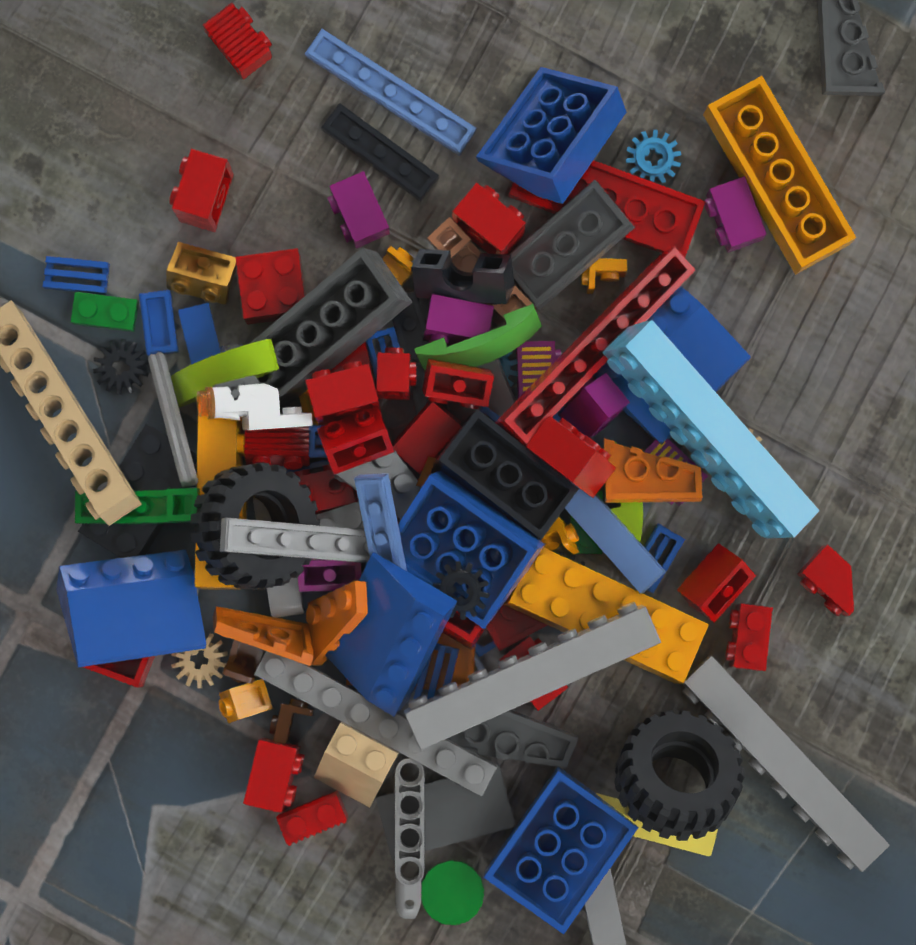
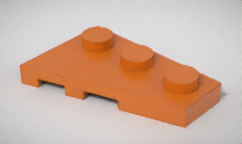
(649, 477)
(335, 615)
(270, 634)

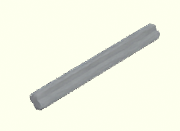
(173, 420)

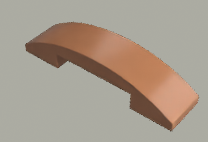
(464, 257)

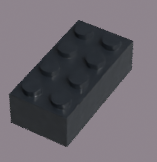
(146, 467)
(505, 474)

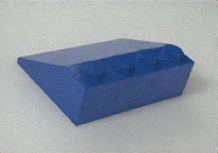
(553, 133)
(700, 341)
(455, 525)
(131, 607)
(395, 637)
(560, 850)

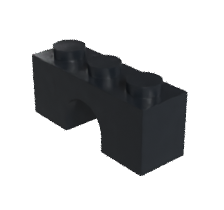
(487, 283)

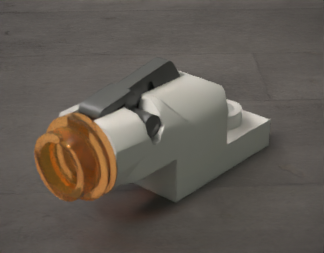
(252, 401)

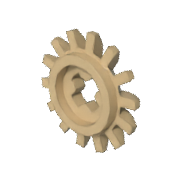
(206, 670)

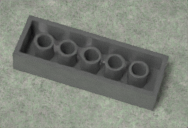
(332, 322)

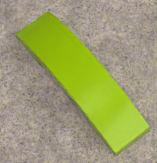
(244, 361)

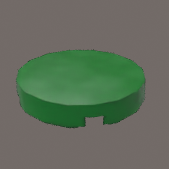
(452, 892)

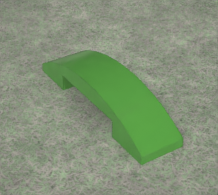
(487, 346)

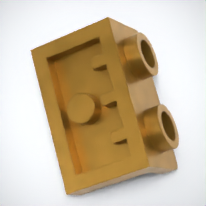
(200, 273)

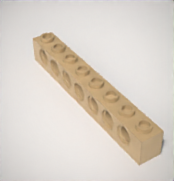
(118, 496)

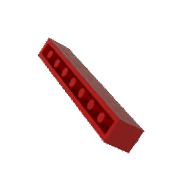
(585, 354)

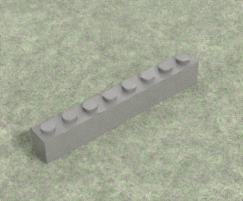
(531, 676)
(395, 732)
(785, 764)

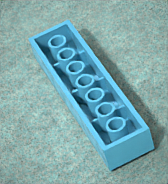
(709, 431)

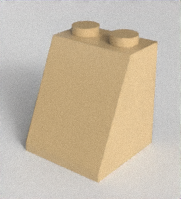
(355, 764)

